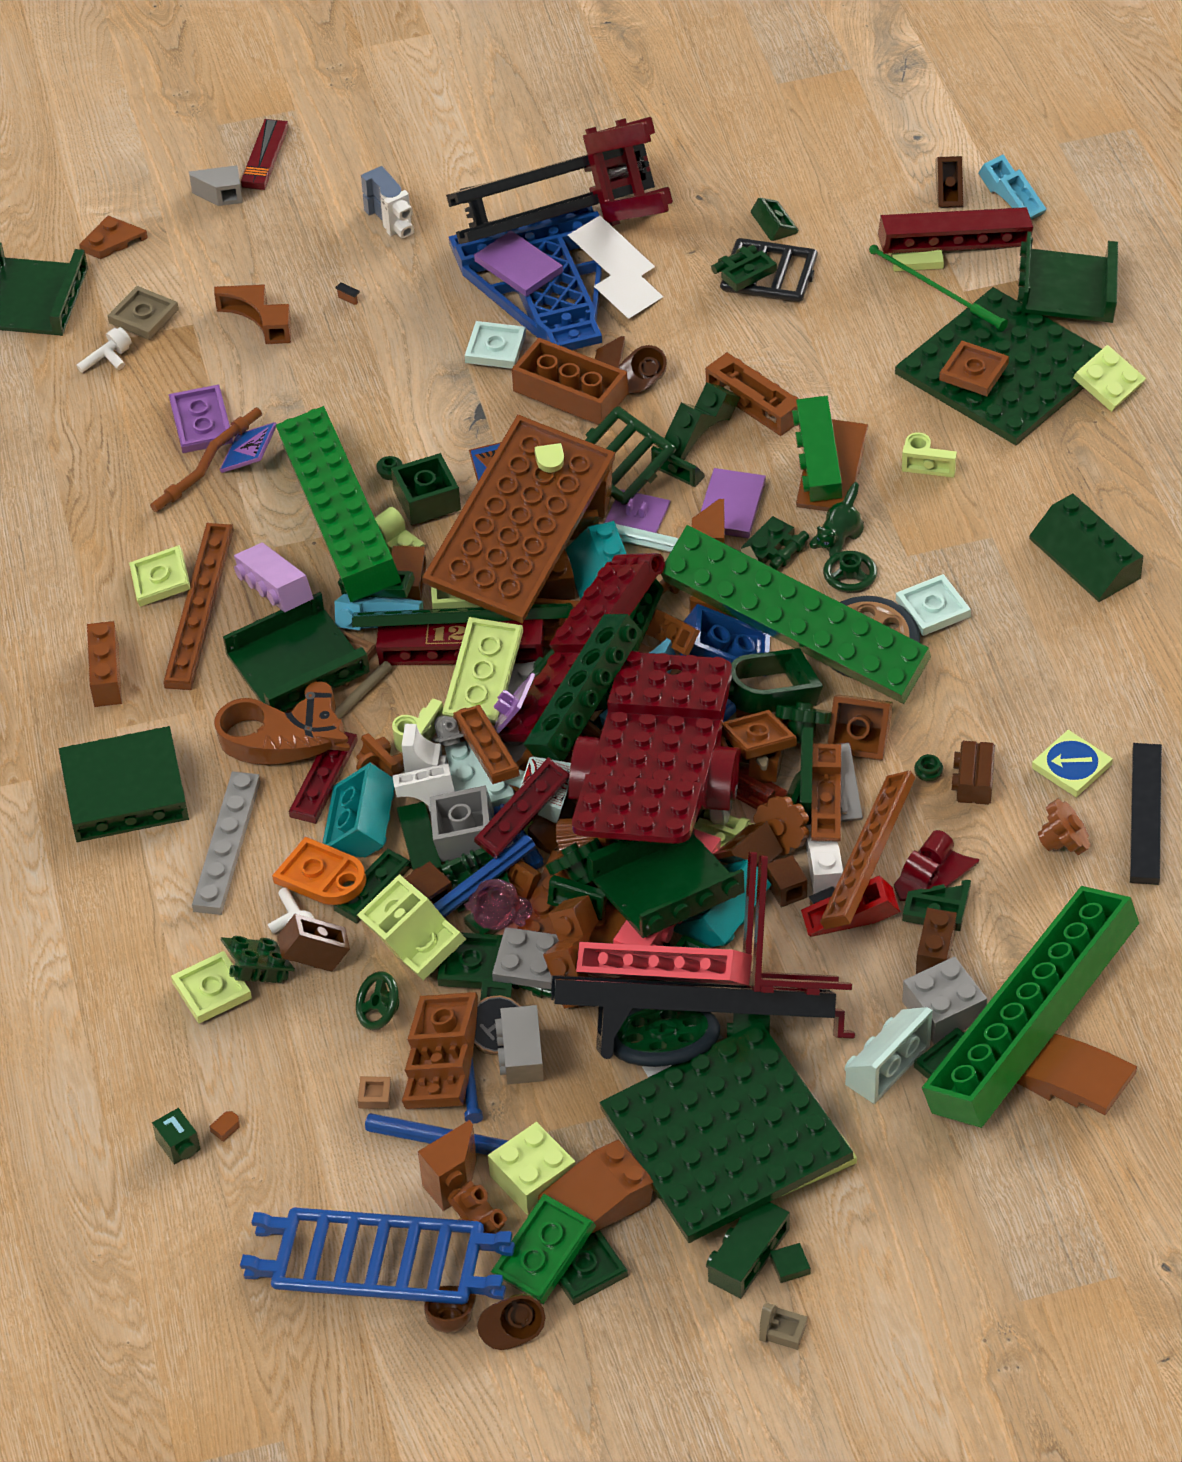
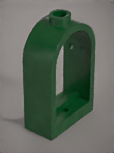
(805, 682)

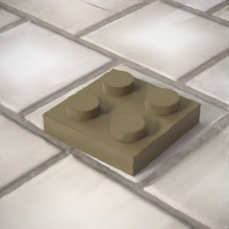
(143, 312)

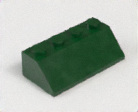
(1087, 548)

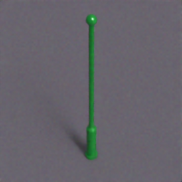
(999, 323)

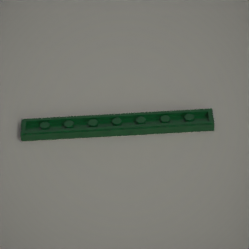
(452, 615)

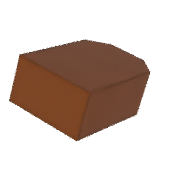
(225, 1125)

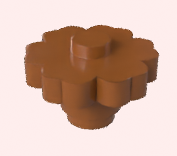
(786, 822)
(1064, 829)

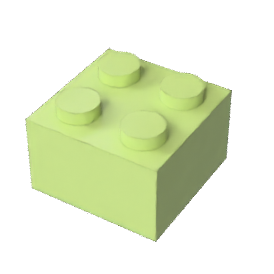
(528, 1165)

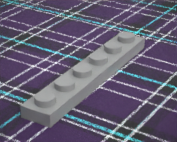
(226, 843)

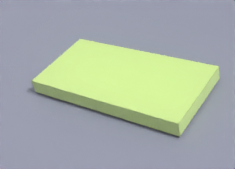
(483, 666)

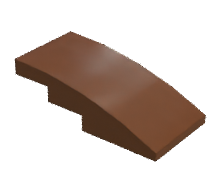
(850, 445)
(440, 1050)
(1078, 1074)

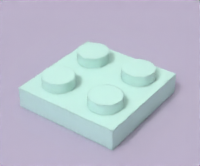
(495, 344)
(933, 604)

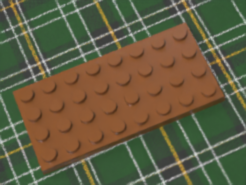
(518, 520)

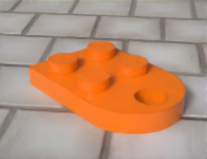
(320, 872)

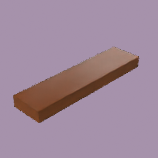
(486, 744)

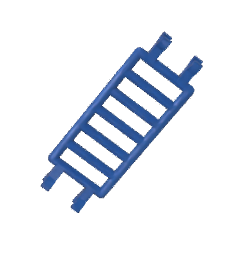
(469, 1284)

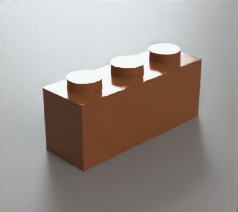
(104, 664)

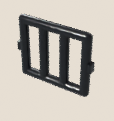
(787, 252)

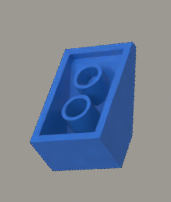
(724, 635)

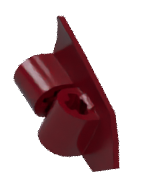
(933, 865)

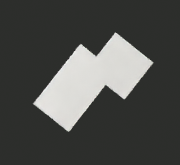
(624, 263)

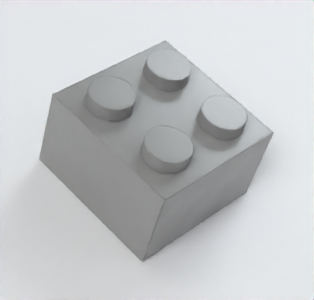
(458, 820)
(948, 993)
(520, 1036)

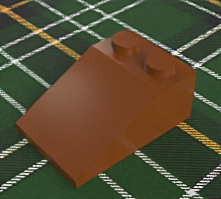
(604, 1186)

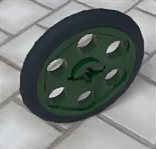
(666, 1035)

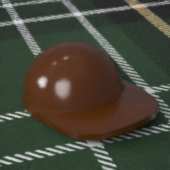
(644, 367)
(449, 1317)
(511, 1322)

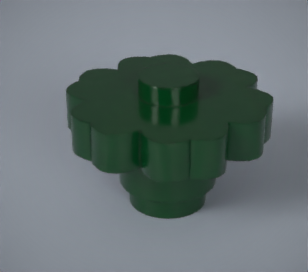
(802, 716)
(574, 861)

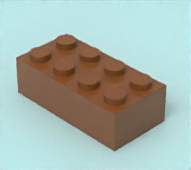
(569, 381)

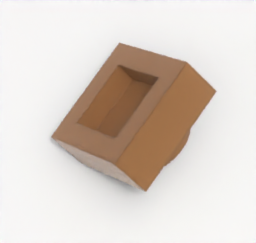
(374, 1092)

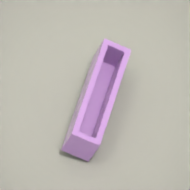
(273, 577)

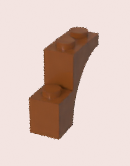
(252, 303)
(573, 924)

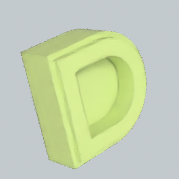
(549, 457)

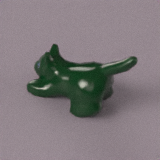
(841, 522)

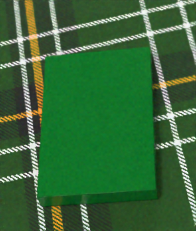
(544, 1248)

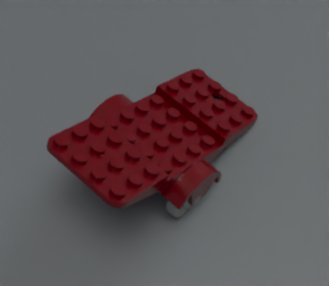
(657, 752)

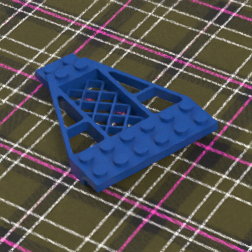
(565, 323)

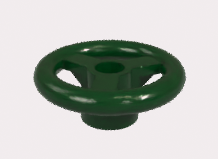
(850, 568)
(381, 1000)

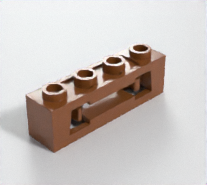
(756, 392)

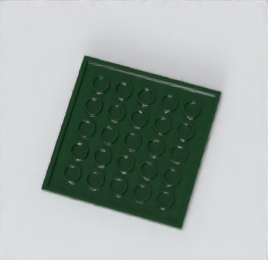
(1033, 383)
(726, 1131)

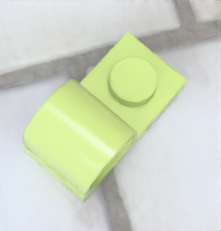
(922, 459)
(394, 530)
(424, 722)

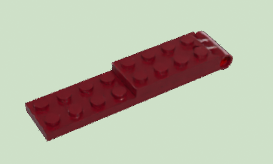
(613, 591)

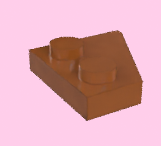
(110, 237)

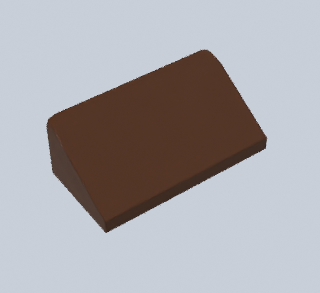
(544, 831)

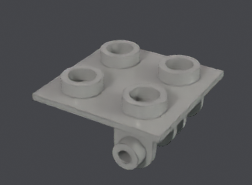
(447, 731)

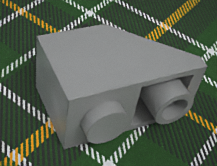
(217, 185)

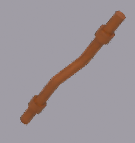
(174, 491)

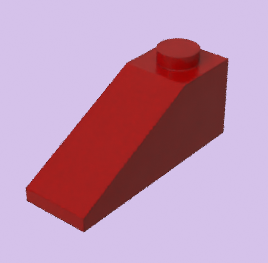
(876, 905)

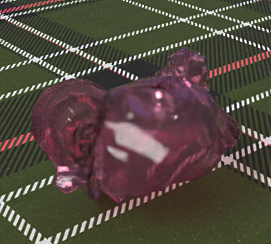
(498, 905)

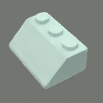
(889, 1053)

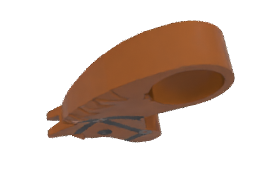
(285, 736)

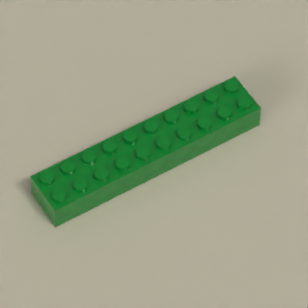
(338, 504)
(796, 614)
(1030, 1006)

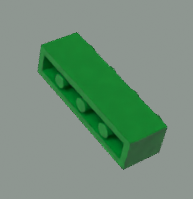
(818, 448)

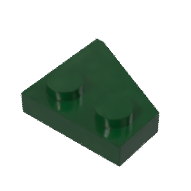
(938, 897)

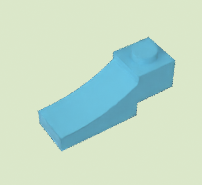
(1011, 186)
(345, 608)

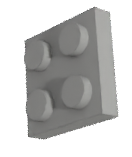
(522, 958)

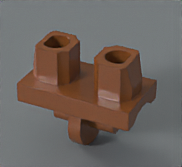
(378, 753)
(472, 1205)

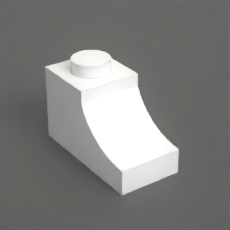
(418, 751)
(424, 783)

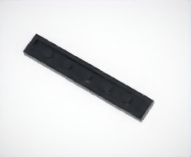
(1145, 813)

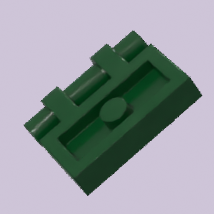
(744, 267)
(771, 537)

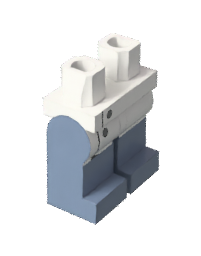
(385, 199)

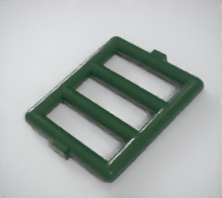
(651, 437)

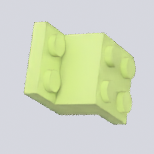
(411, 927)

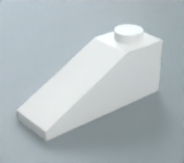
(823, 863)

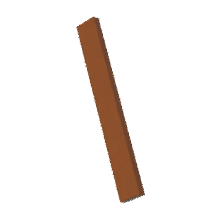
(198, 607)
(867, 850)

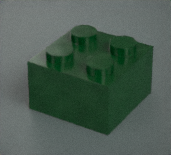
(426, 489)

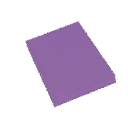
(518, 263)
(199, 417)
(741, 498)

